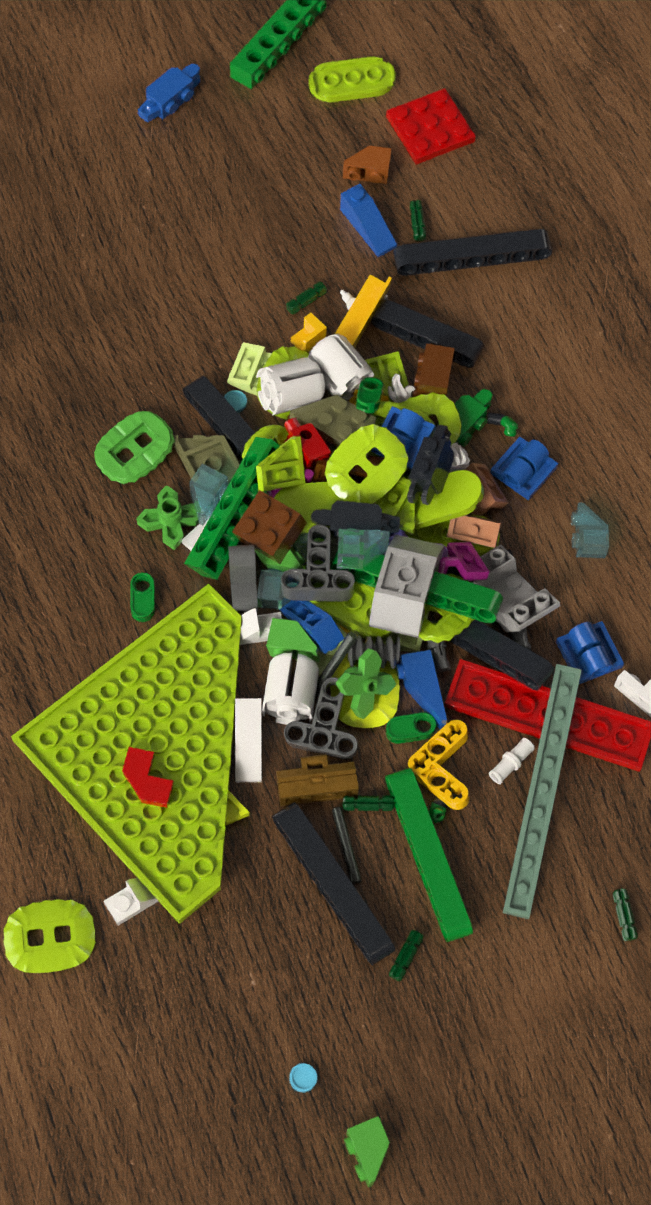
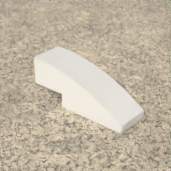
(248, 740)

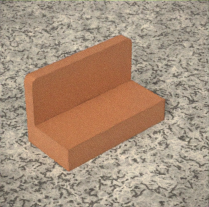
(493, 495)
(475, 530)

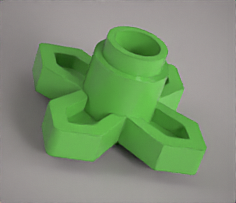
(169, 517)
(365, 682)

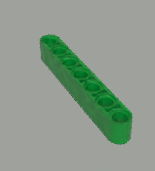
(444, 593)
(429, 855)

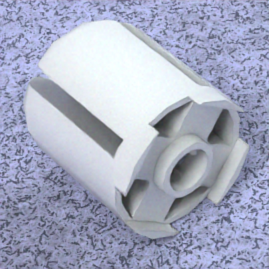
(340, 365)
(290, 385)
(276, 697)

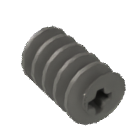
(387, 651)

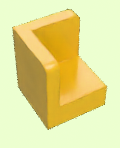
(310, 335)

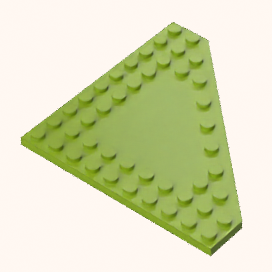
(162, 696)

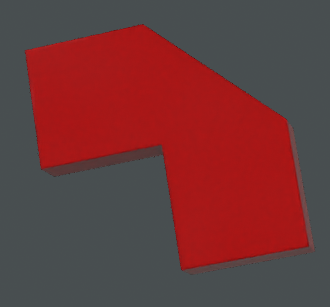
(148, 788)

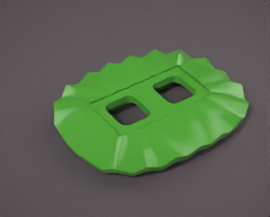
(124, 436)

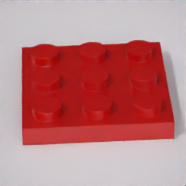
(430, 126)

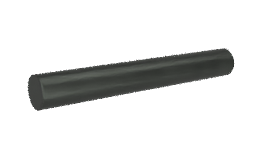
(336, 660)
(346, 845)

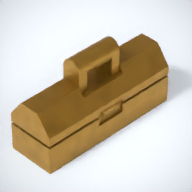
(316, 785)

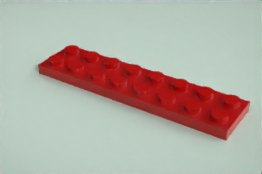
(513, 705)

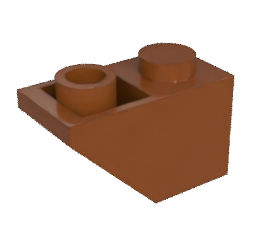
(368, 165)

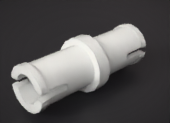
(511, 760)

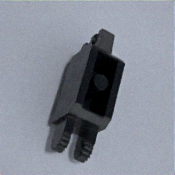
(431, 466)
(356, 516)

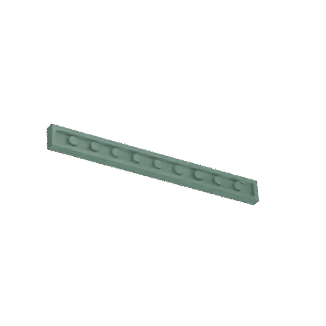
(542, 792)

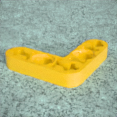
(434, 762)

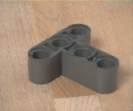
(318, 573)
(243, 577)
(322, 727)

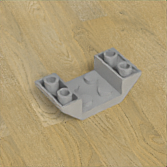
(404, 585)
(521, 602)

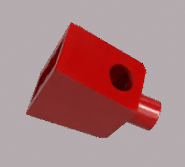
(312, 443)

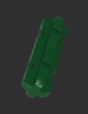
(417, 220)
(306, 297)
(368, 803)
(625, 914)
(406, 955)

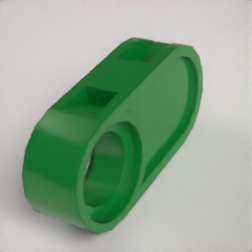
(369, 399)
(142, 602)
(404, 729)

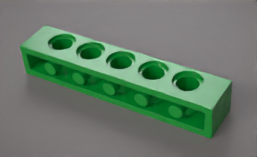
(274, 40)
(211, 549)

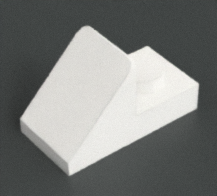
(256, 627)
(633, 689)
(129, 901)

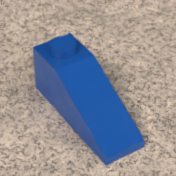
(367, 220)
(315, 622)
(422, 683)

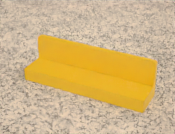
(363, 309)

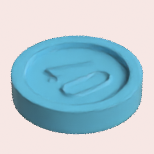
(236, 399)
(303, 1077)

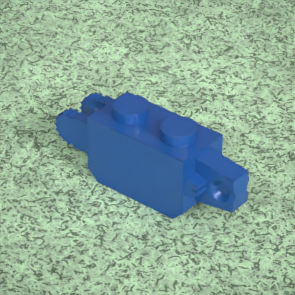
(169, 92)

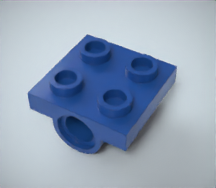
(409, 430)
(525, 467)
(591, 650)

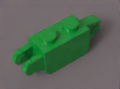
(472, 414)

